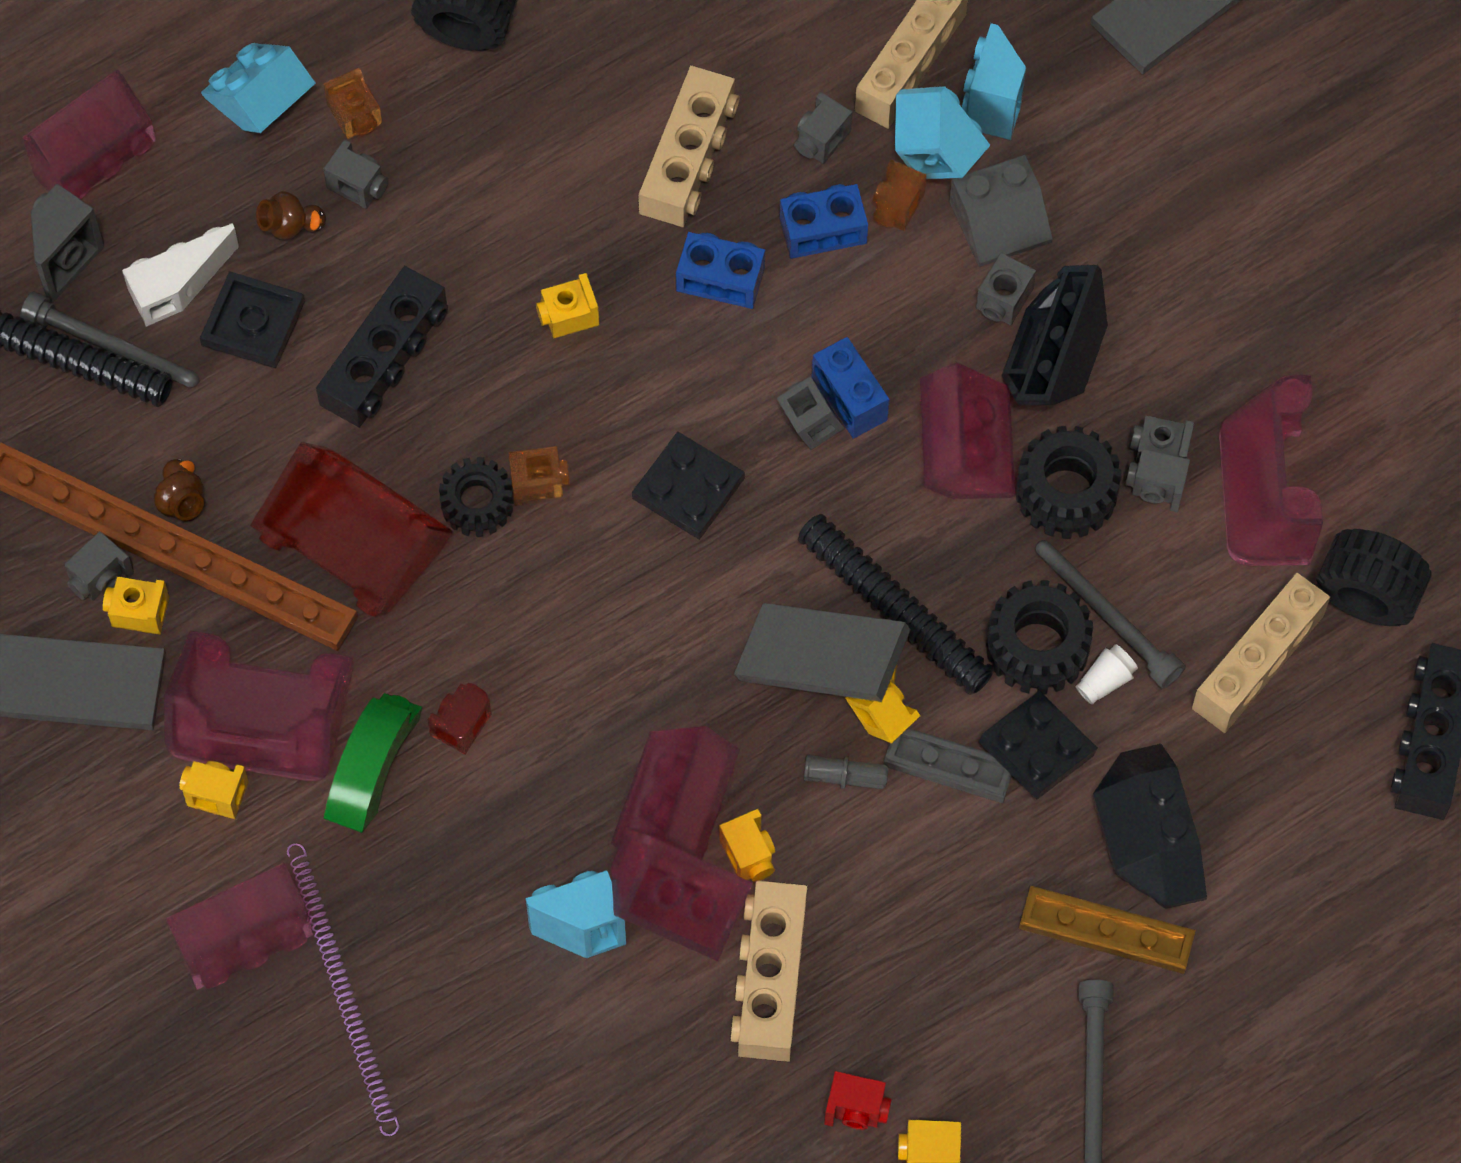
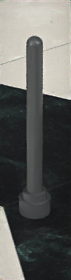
(42, 312)
(1164, 667)
(1095, 997)

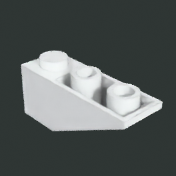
(173, 278)

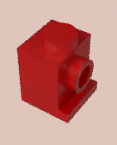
(857, 1102)

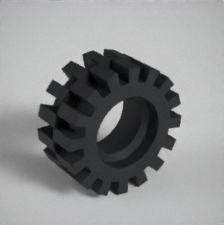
(476, 475)

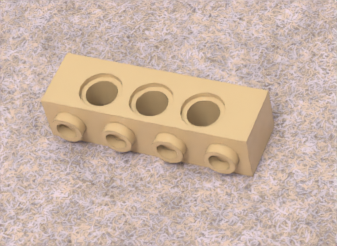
(907, 57)
(700, 93)
(1260, 652)
(770, 1036)

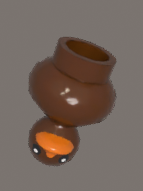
(286, 216)
(180, 491)

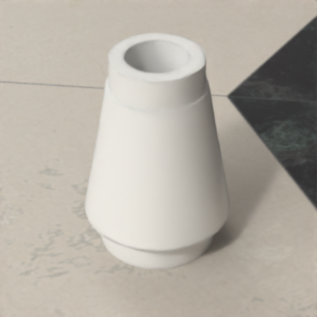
(1106, 674)

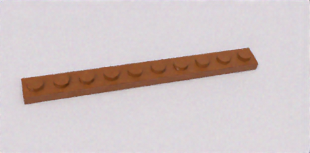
(175, 549)

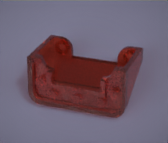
(350, 526)

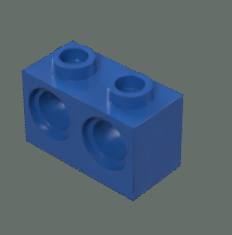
(826, 229)
(717, 279)
(850, 387)

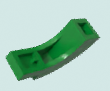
(367, 760)

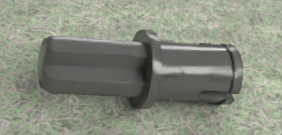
(845, 772)

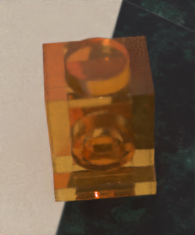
(352, 104)
(899, 195)
(535, 463)

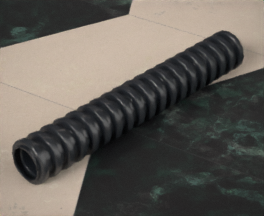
(83, 360)
(895, 603)

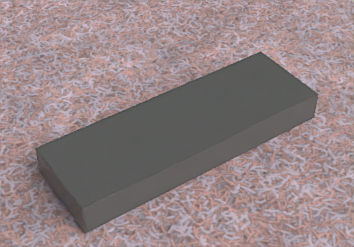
(948, 764)

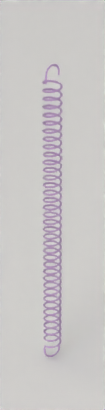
(342, 987)

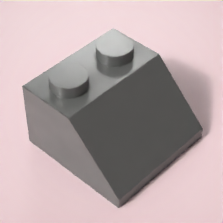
(1001, 210)
(63, 239)

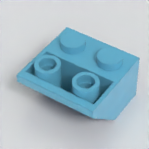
(258, 85)
(995, 85)
(936, 133)
(577, 915)

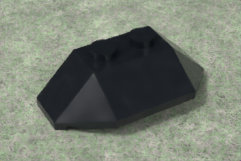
(1058, 338)
(1151, 827)

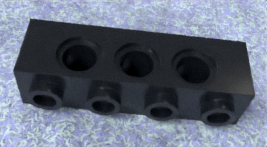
(406, 295)
(1422, 791)

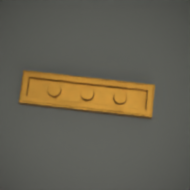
(1107, 929)

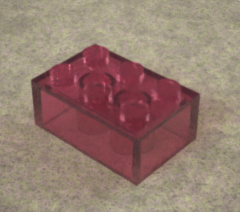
(240, 927)

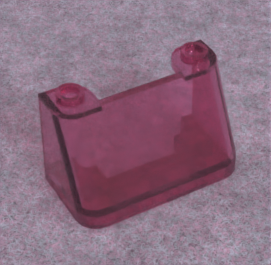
(1262, 515)
(253, 713)

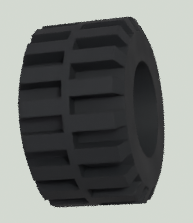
(465, 23)
(1073, 453)
(1374, 577)
(1045, 607)

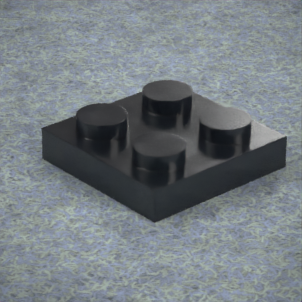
(252, 319)
(688, 485)
(1038, 745)

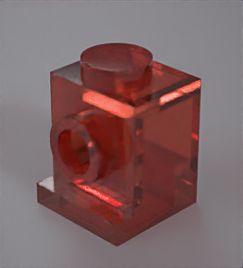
(461, 717)

